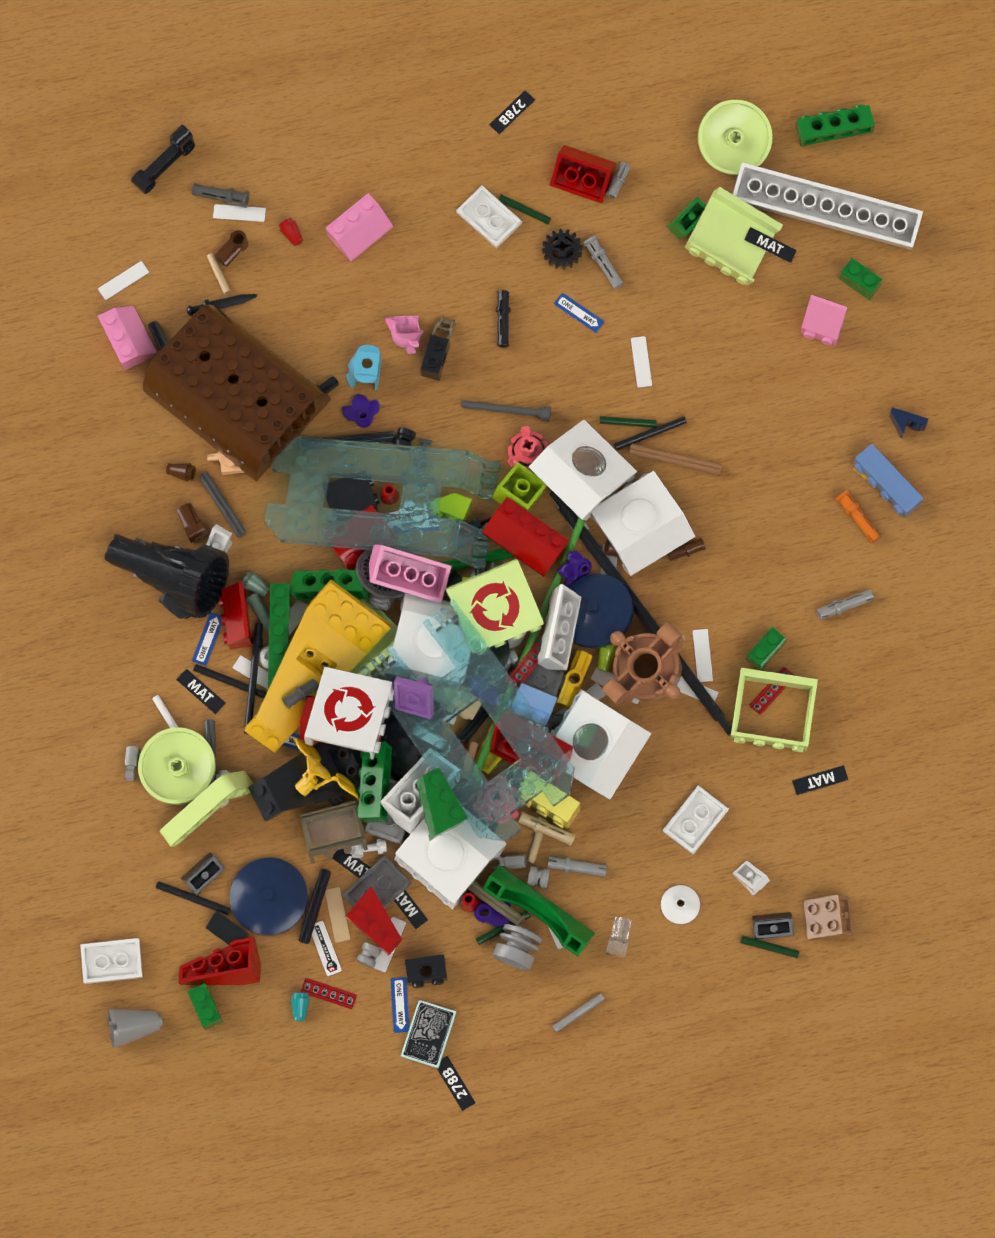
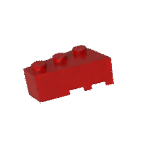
(374, 922)

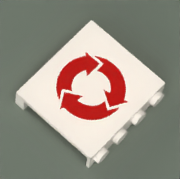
(350, 711)

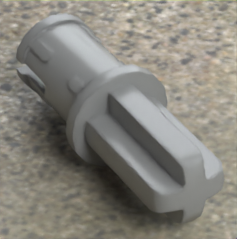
(618, 180)

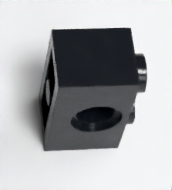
(435, 357)
(415, 966)

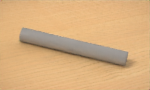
(577, 1013)

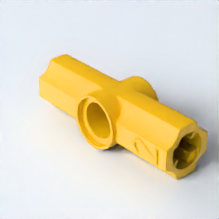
(578, 668)

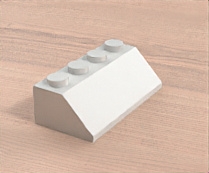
(559, 629)
(404, 800)

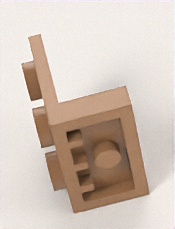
(828, 917)

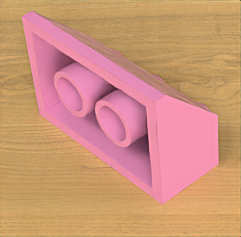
(359, 227)
(127, 336)

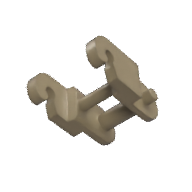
(438, 326)

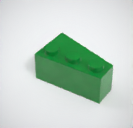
(439, 804)

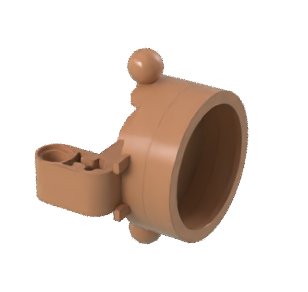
(663, 683)

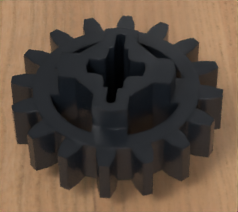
(571, 248)

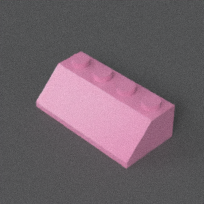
(408, 573)

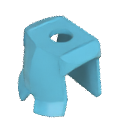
(361, 374)

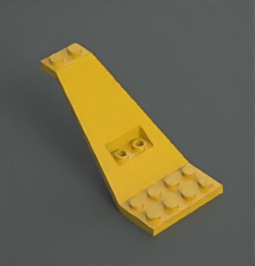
(337, 632)

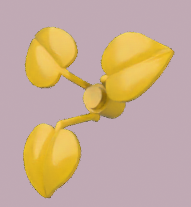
(315, 769)

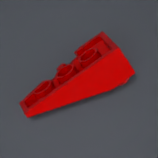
(229, 966)

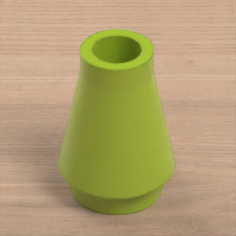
(606, 657)

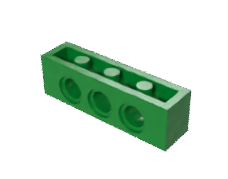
(810, 136)
(302, 580)
(381, 772)

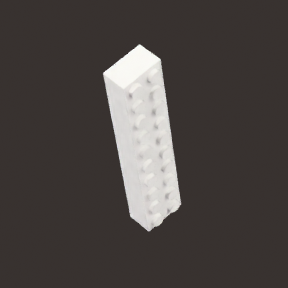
(828, 206)

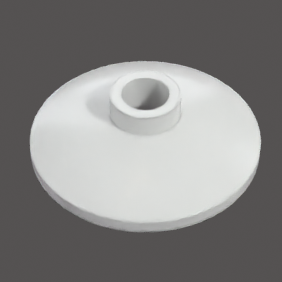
(678, 914)

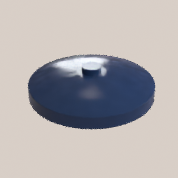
(603, 610)
(268, 896)

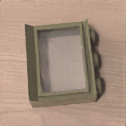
(332, 830)

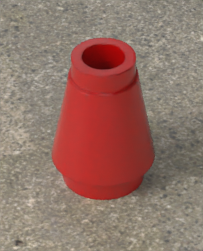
(290, 231)
(389, 498)
(469, 907)

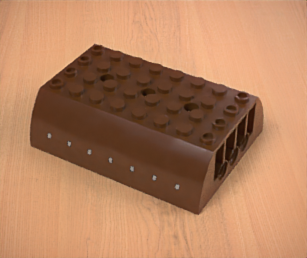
(227, 412)

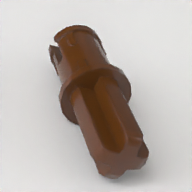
(686, 549)

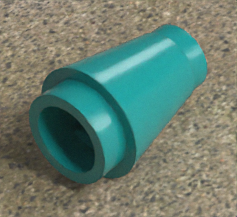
(299, 1005)

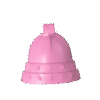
(405, 331)

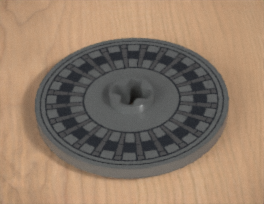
(362, 572)

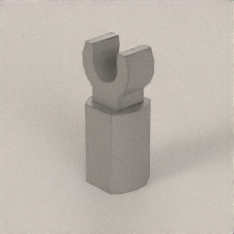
(131, 762)
(511, 861)

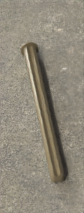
(498, 905)

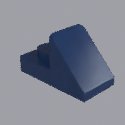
(902, 419)

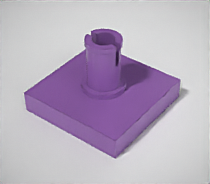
(414, 697)

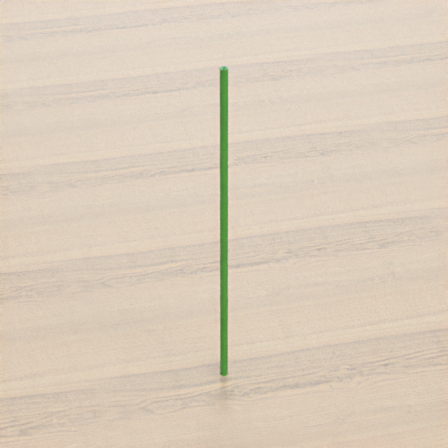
(533, 636)

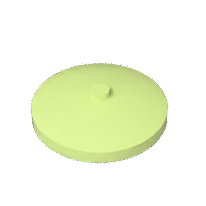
(734, 135)
(176, 766)

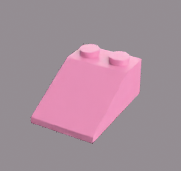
(823, 320)

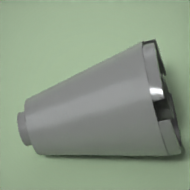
(131, 1025)

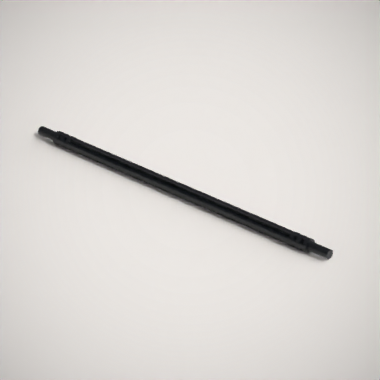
(642, 612)

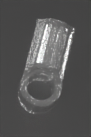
(618, 941)

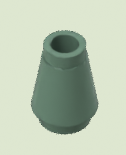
(255, 584)

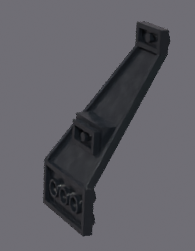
(278, 791)

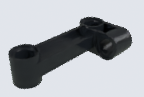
(181, 144)

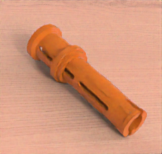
(853, 510)

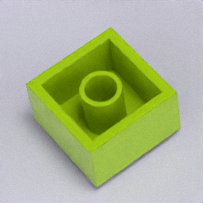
(521, 487)

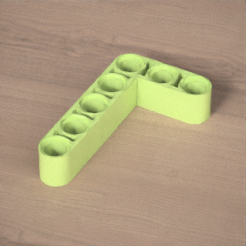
(203, 806)

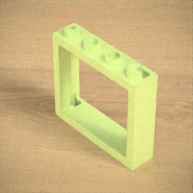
(776, 679)

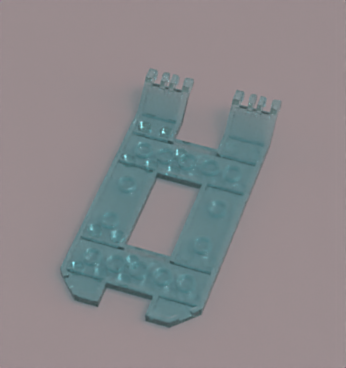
(417, 524)
(482, 678)

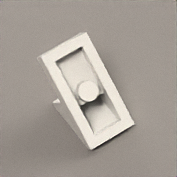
(220, 538)
(751, 877)

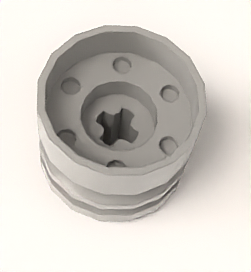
(516, 949)

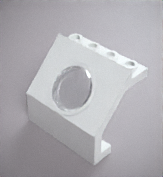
(582, 469)
(601, 742)

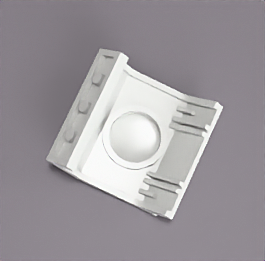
(642, 522)
(415, 642)
(449, 861)

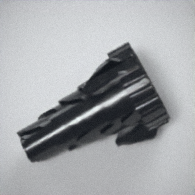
(186, 576)

